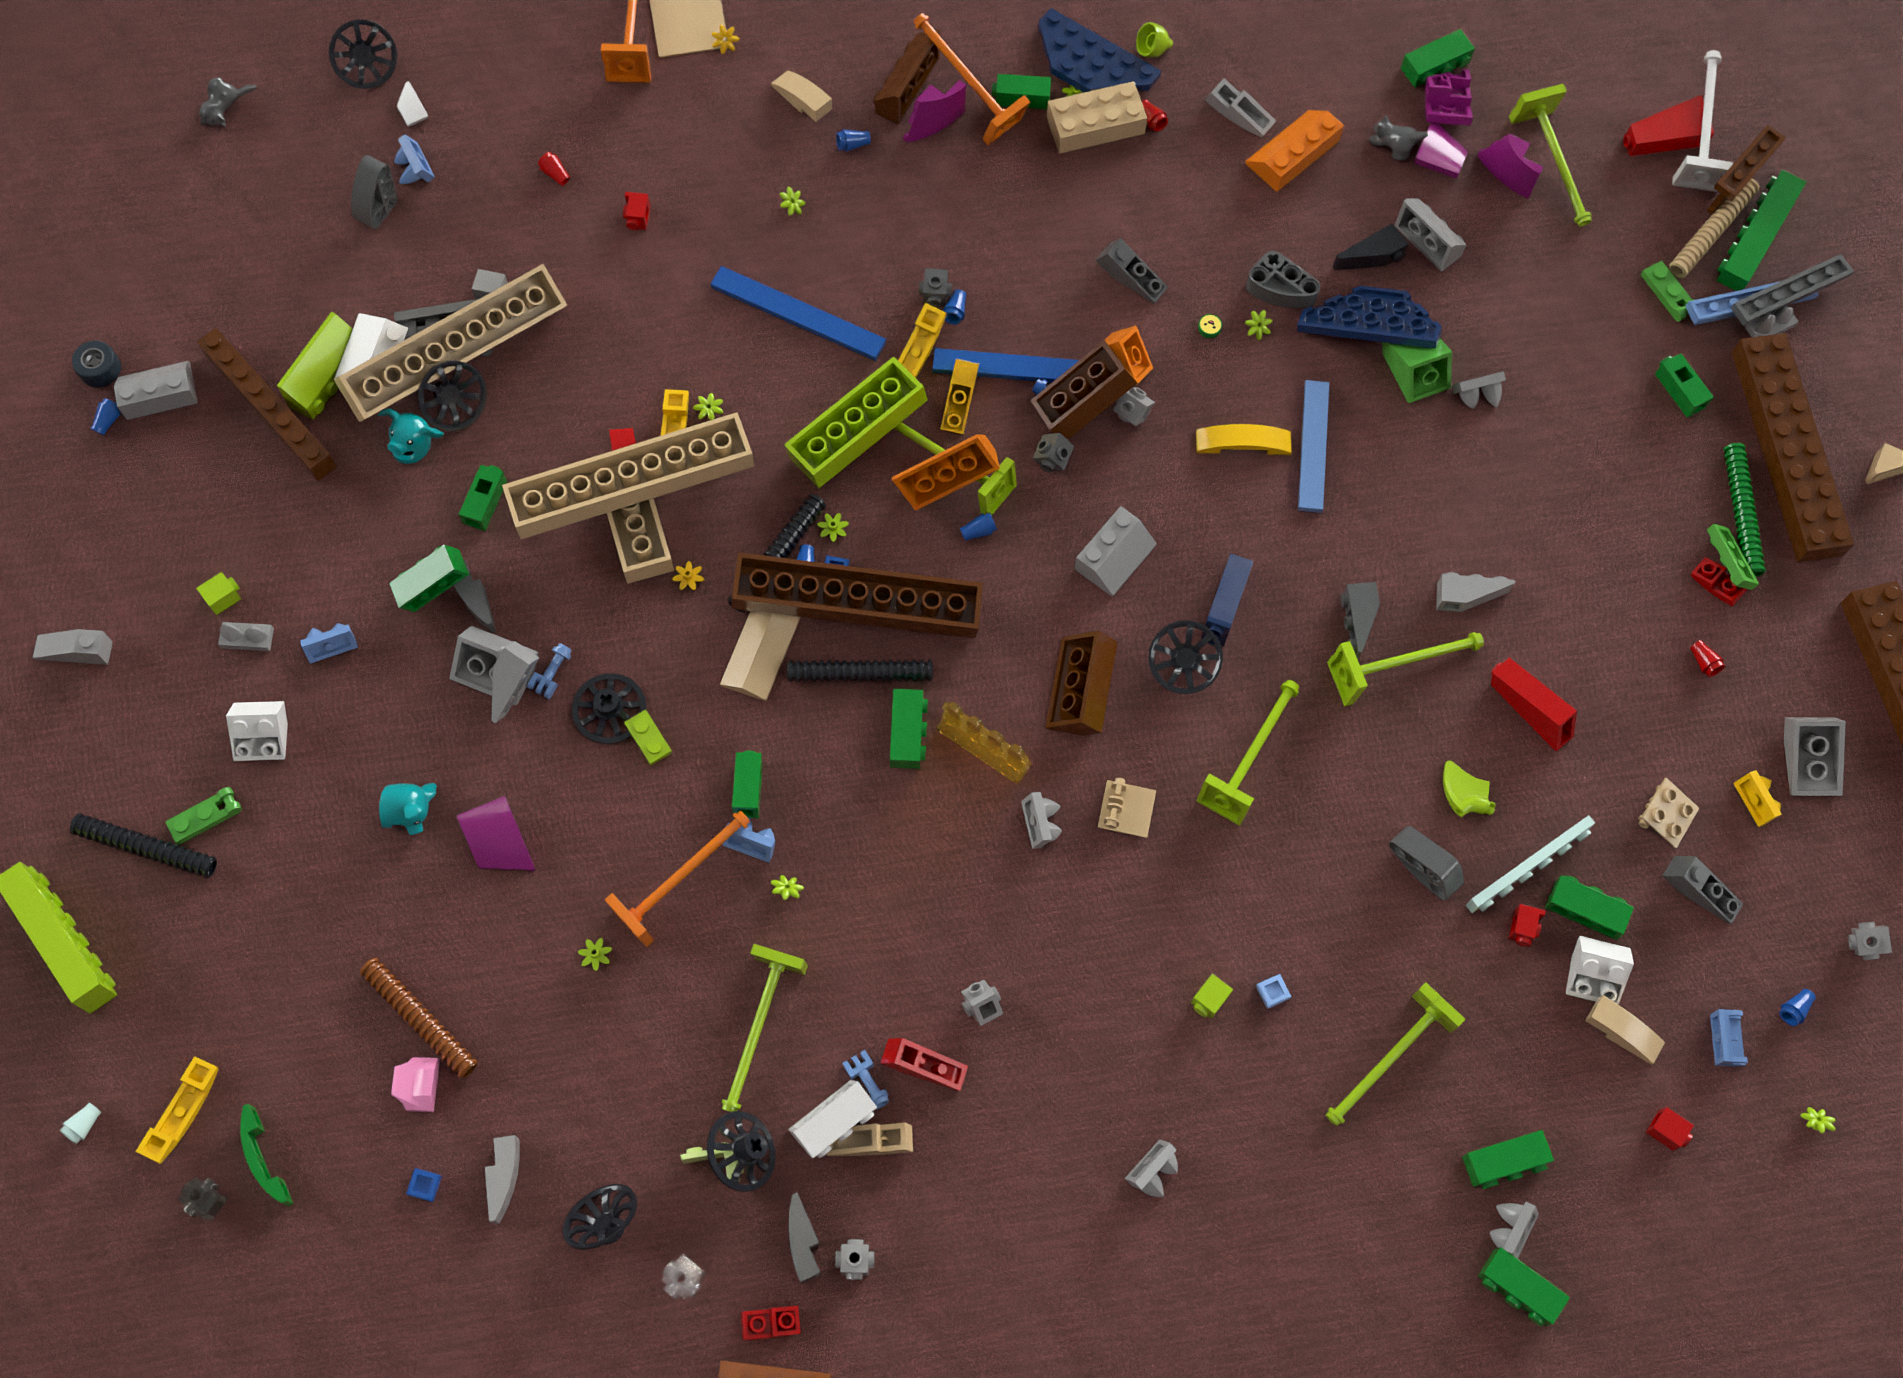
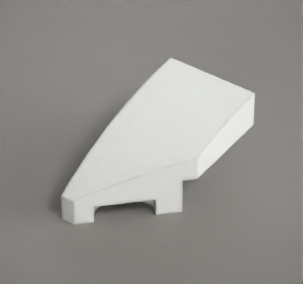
(410, 106)

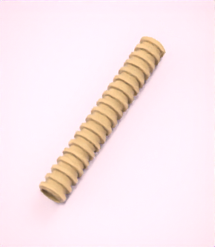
(1711, 231)

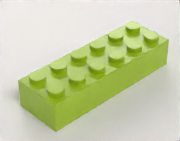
(856, 422)
(56, 938)

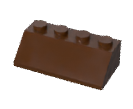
(907, 78)
(1083, 391)
(1082, 683)

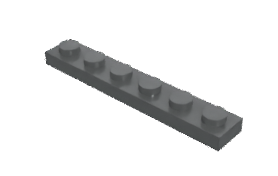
(1792, 289)

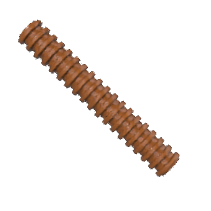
(418, 1017)

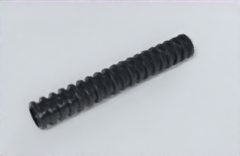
(794, 530)
(859, 670)
(143, 845)

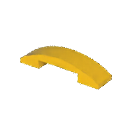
(922, 339)
(674, 411)
(1243, 437)
(180, 1112)

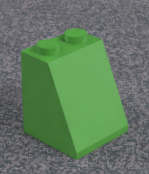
(1419, 369)

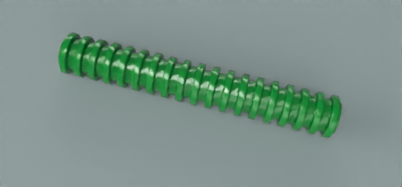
(1743, 506)

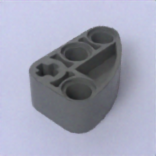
(373, 192)
(1275, 287)
(1428, 862)

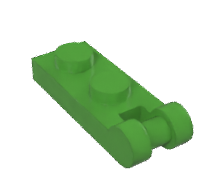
(1667, 289)
(203, 816)

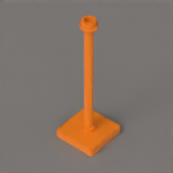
(627, 61)
(1004, 117)
(633, 916)

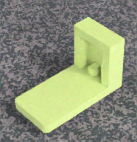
(697, 1154)

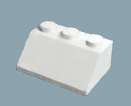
(368, 339)
(833, 1119)

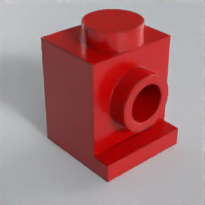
(636, 210)
(1526, 925)

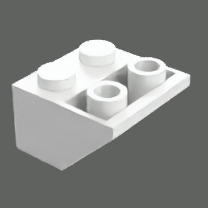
(257, 730)
(1599, 970)

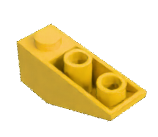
(959, 396)

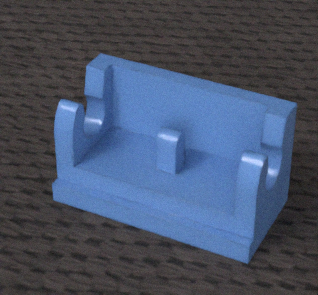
(1727, 1038)

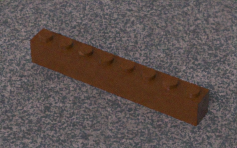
(267, 404)

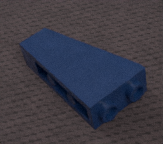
(1228, 597)

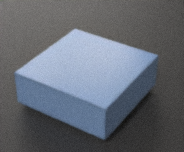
(1273, 991)

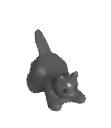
(221, 97)
(1396, 137)

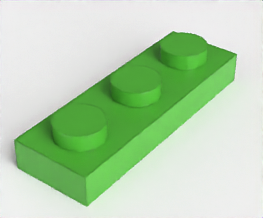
(1732, 557)

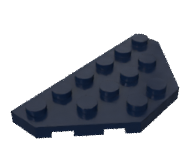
(1088, 59)
(1373, 316)

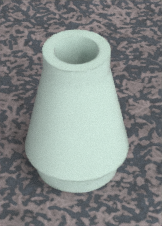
(79, 1125)

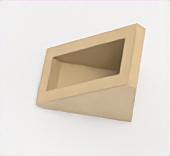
(1886, 463)

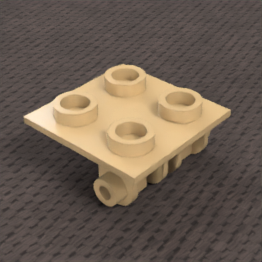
(1126, 808)
(1669, 812)

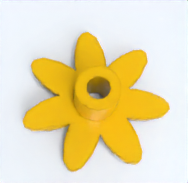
(727, 42)
(688, 576)

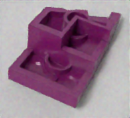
(1449, 98)
(936, 111)
(1441, 152)
(1508, 165)
(495, 837)

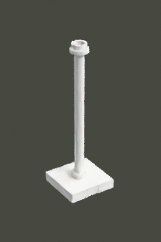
(1701, 171)

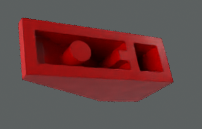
(923, 1063)

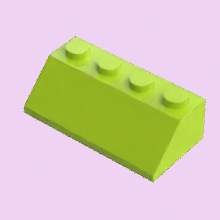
(312, 375)

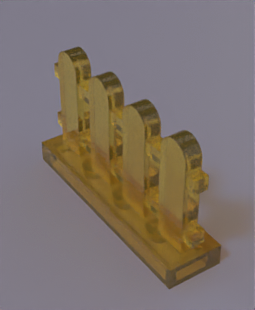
(982, 743)

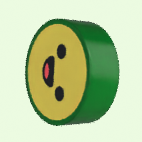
(1210, 326)

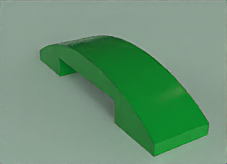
(249, 1128)

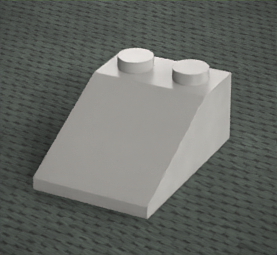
(1815, 755)

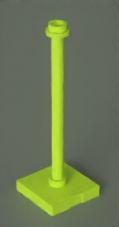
(1540, 104)
(994, 489)
(1350, 675)
(1225, 797)
(778, 963)
(1436, 1009)

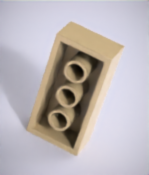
(1096, 117)
(640, 541)

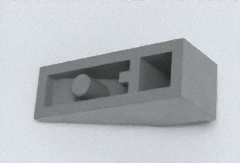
(74, 646)
(509, 675)

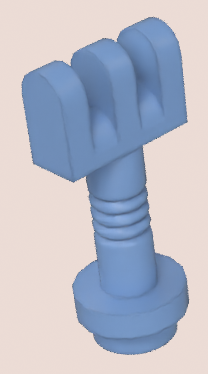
(561, 653)
(879, 1097)

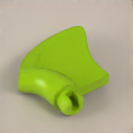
(1465, 791)

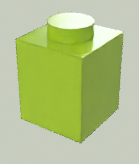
(219, 592)
(1211, 997)

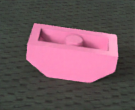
(416, 1083)

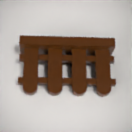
(1747, 166)

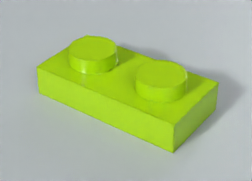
(648, 737)

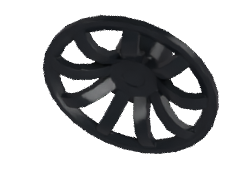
(362, 53)
(450, 394)
(1185, 657)
(606, 706)
(746, 1150)
(605, 1224)

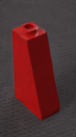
(1667, 130)
(1535, 703)

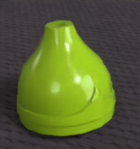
(1152, 40)

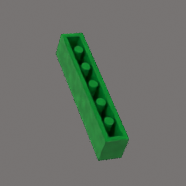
(1761, 231)

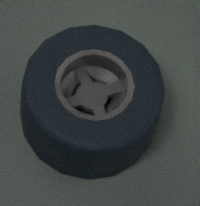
(96, 363)

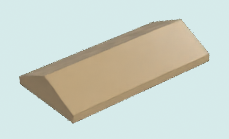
(759, 653)

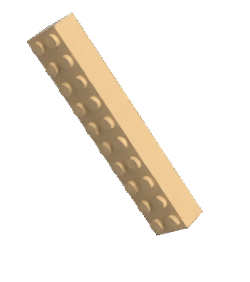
(456, 337)
(628, 475)

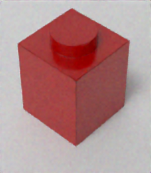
(1670, 1129)

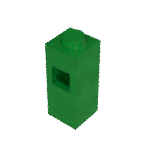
(1012, 87)
(1683, 384)
(482, 497)
(747, 783)

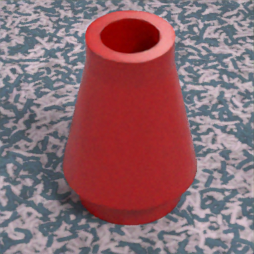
(1156, 117)
(552, 167)
(1707, 659)

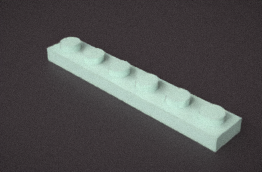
(1523, 871)

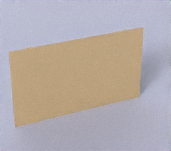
(686, 25)

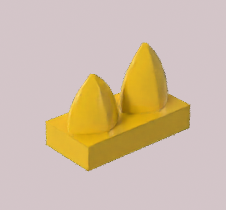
(1757, 798)

